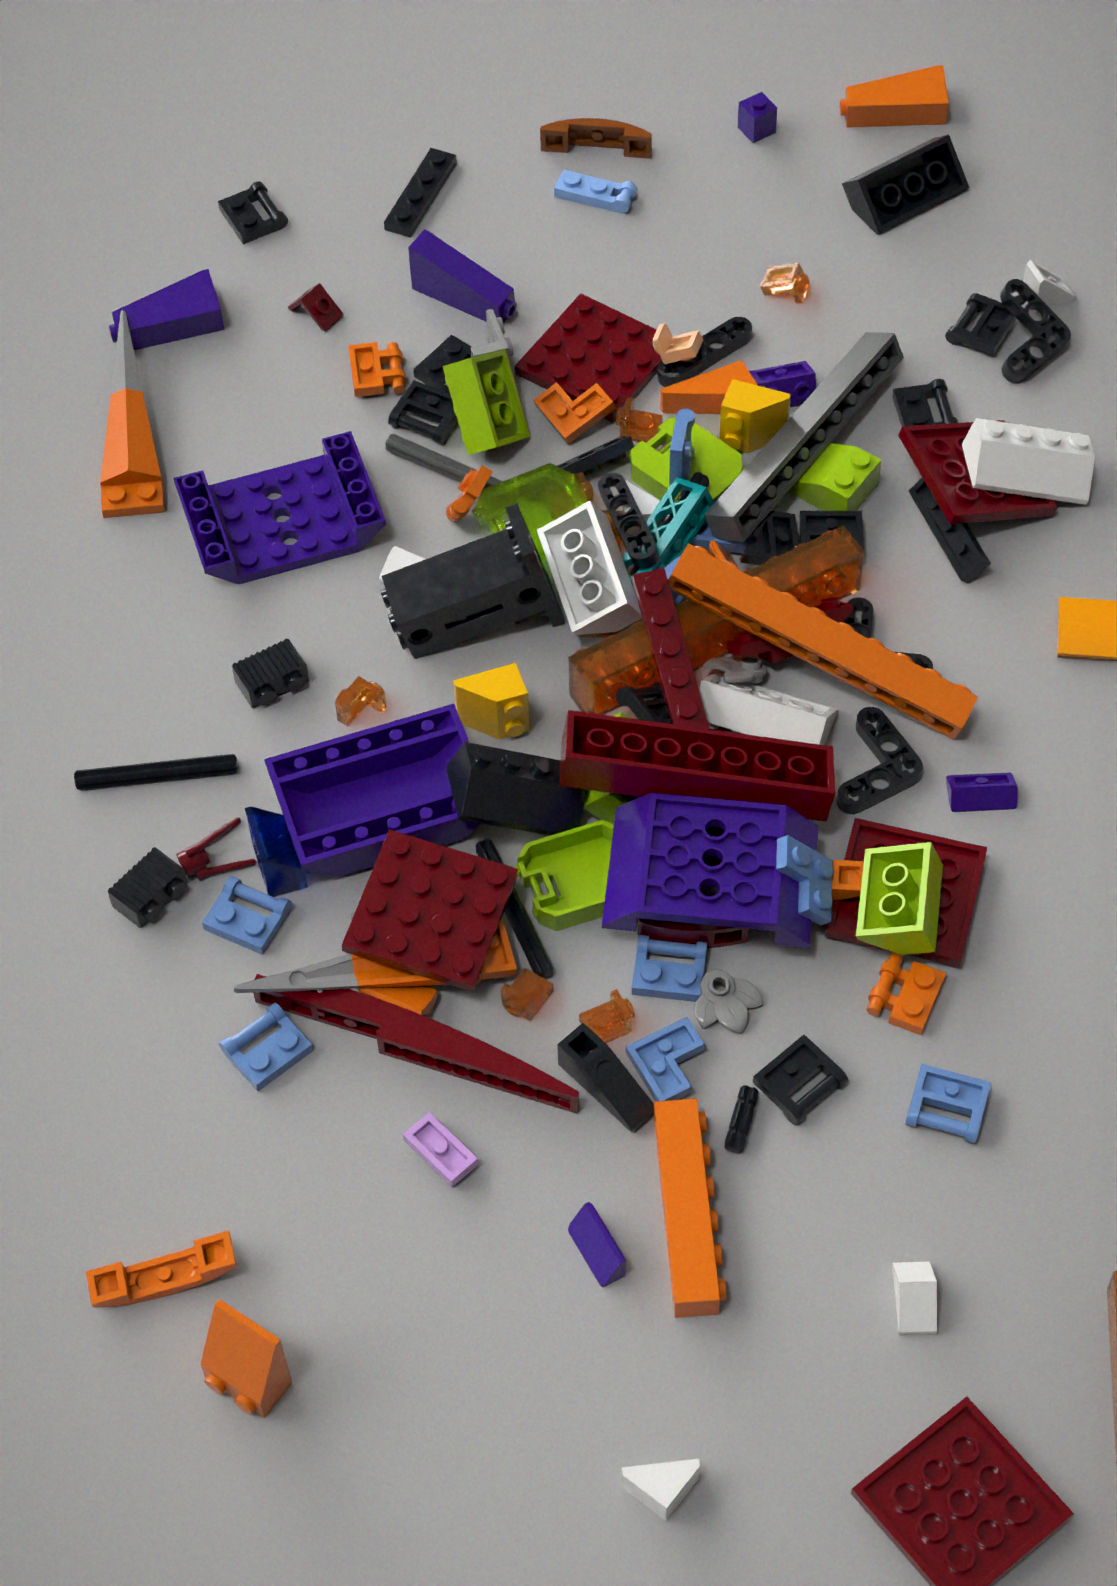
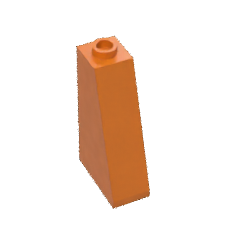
(898, 100)

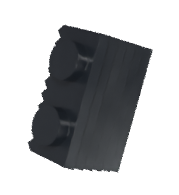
(270, 673)
(148, 887)

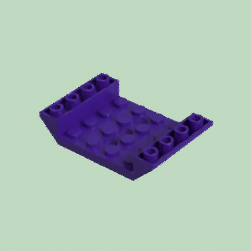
(327, 507)
(661, 868)

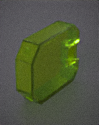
(541, 496)

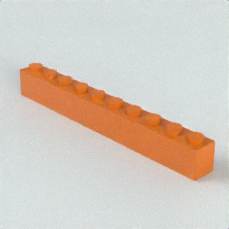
(822, 641)

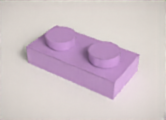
(440, 1149)

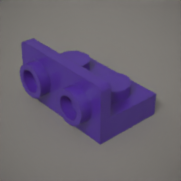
(791, 378)

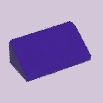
(982, 792)
(597, 1246)

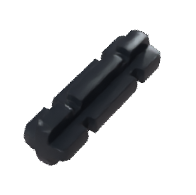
(741, 1119)

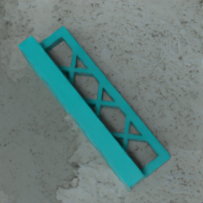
(684, 526)

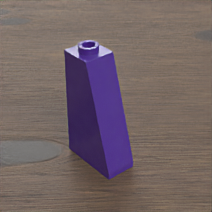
(457, 280)
(172, 313)

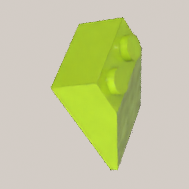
(839, 478)

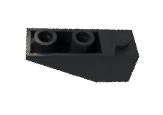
(604, 1077)

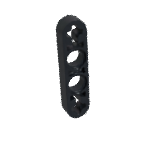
(708, 355)
(630, 519)

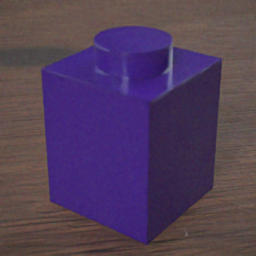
(757, 117)

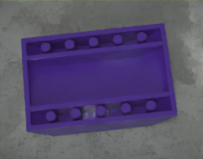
(358, 786)

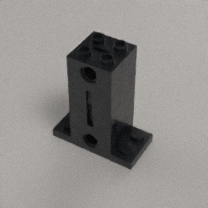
(470, 590)

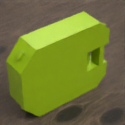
(711, 458)
(579, 869)

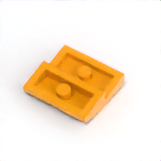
(1087, 628)

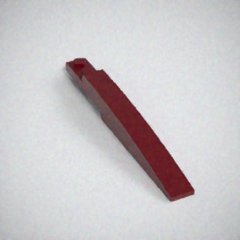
(425, 1042)

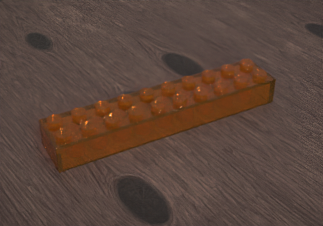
(809, 572)

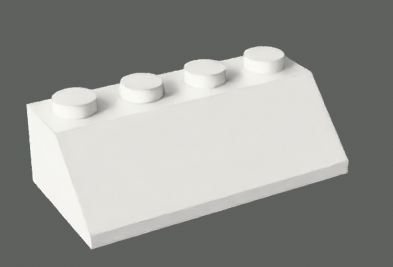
(1029, 461)
(589, 571)
(764, 711)

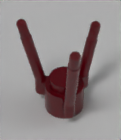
(195, 857)

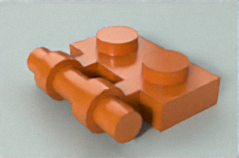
(367, 372)
(471, 487)
(916, 996)

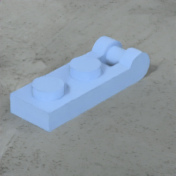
(595, 191)

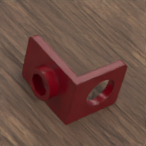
(319, 306)

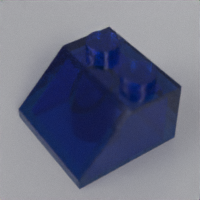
(275, 852)

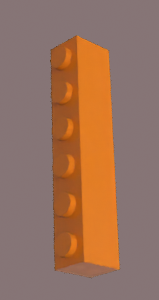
(687, 1210)

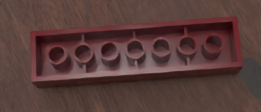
(696, 762)

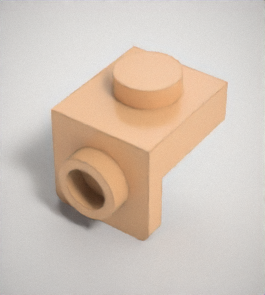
(676, 348)

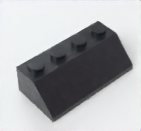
(906, 184)
(512, 790)

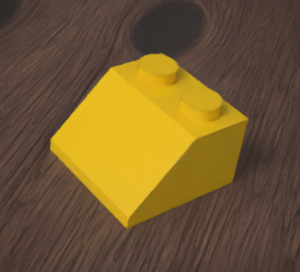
(752, 415)
(493, 702)

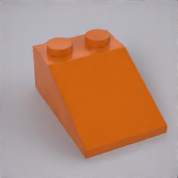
(244, 1361)

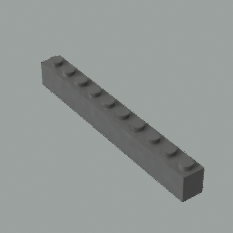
(803, 437)

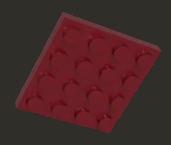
(591, 347)
(942, 464)
(959, 887)
(430, 910)
(961, 1501)

